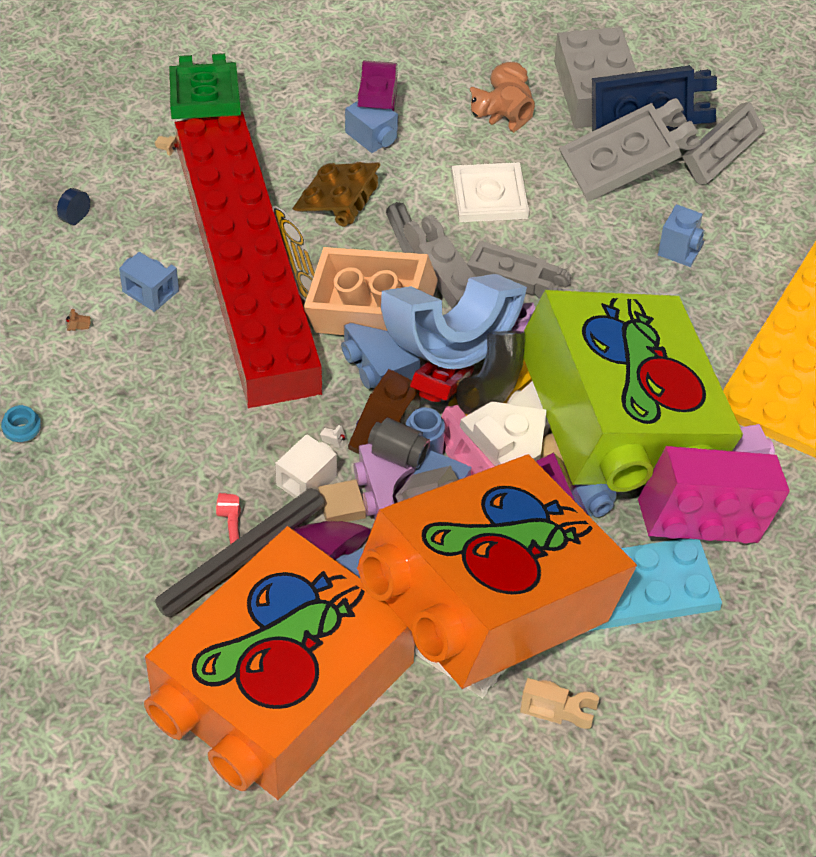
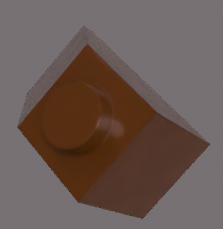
(389, 399)

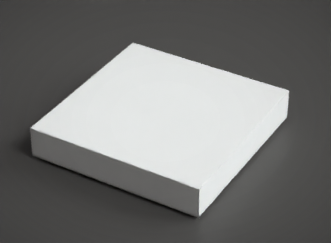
(489, 192)

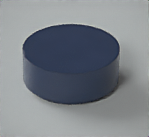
(73, 206)

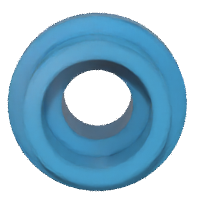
(20, 415)

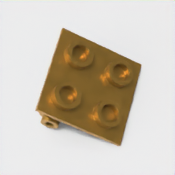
(340, 189)

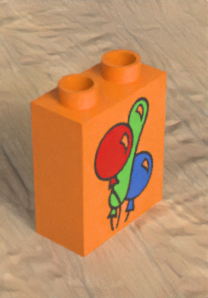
(493, 569)
(277, 664)

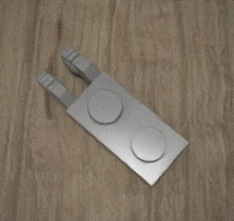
(446, 261)
(518, 267)

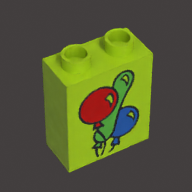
(623, 384)

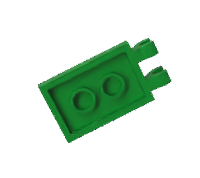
(204, 88)

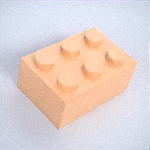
(351, 284)

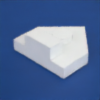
(506, 431)

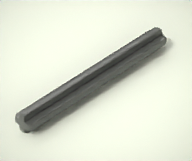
(238, 553)

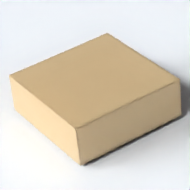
(342, 501)

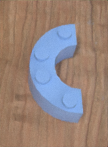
(461, 334)

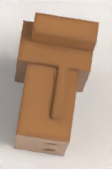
(77, 321)

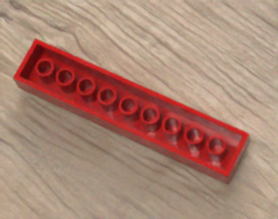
(248, 262)

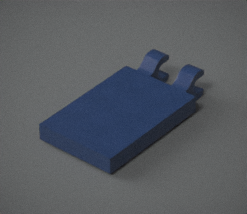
(626, 93)

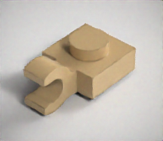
(552, 703)

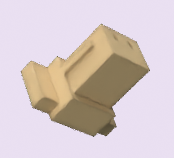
(165, 143)

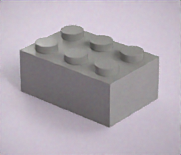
(589, 56)

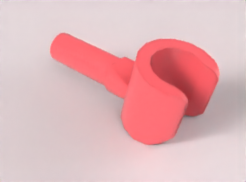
(229, 507)

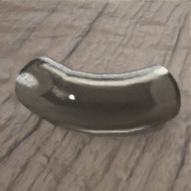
(498, 373)

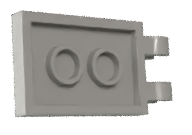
(629, 148)

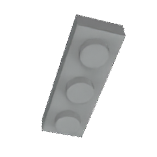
(724, 143)

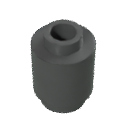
(398, 443)

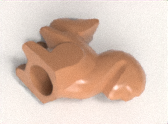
(508, 99)

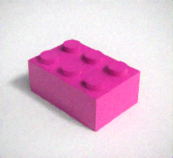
(712, 495)

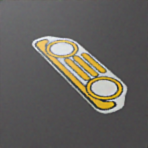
(296, 252)

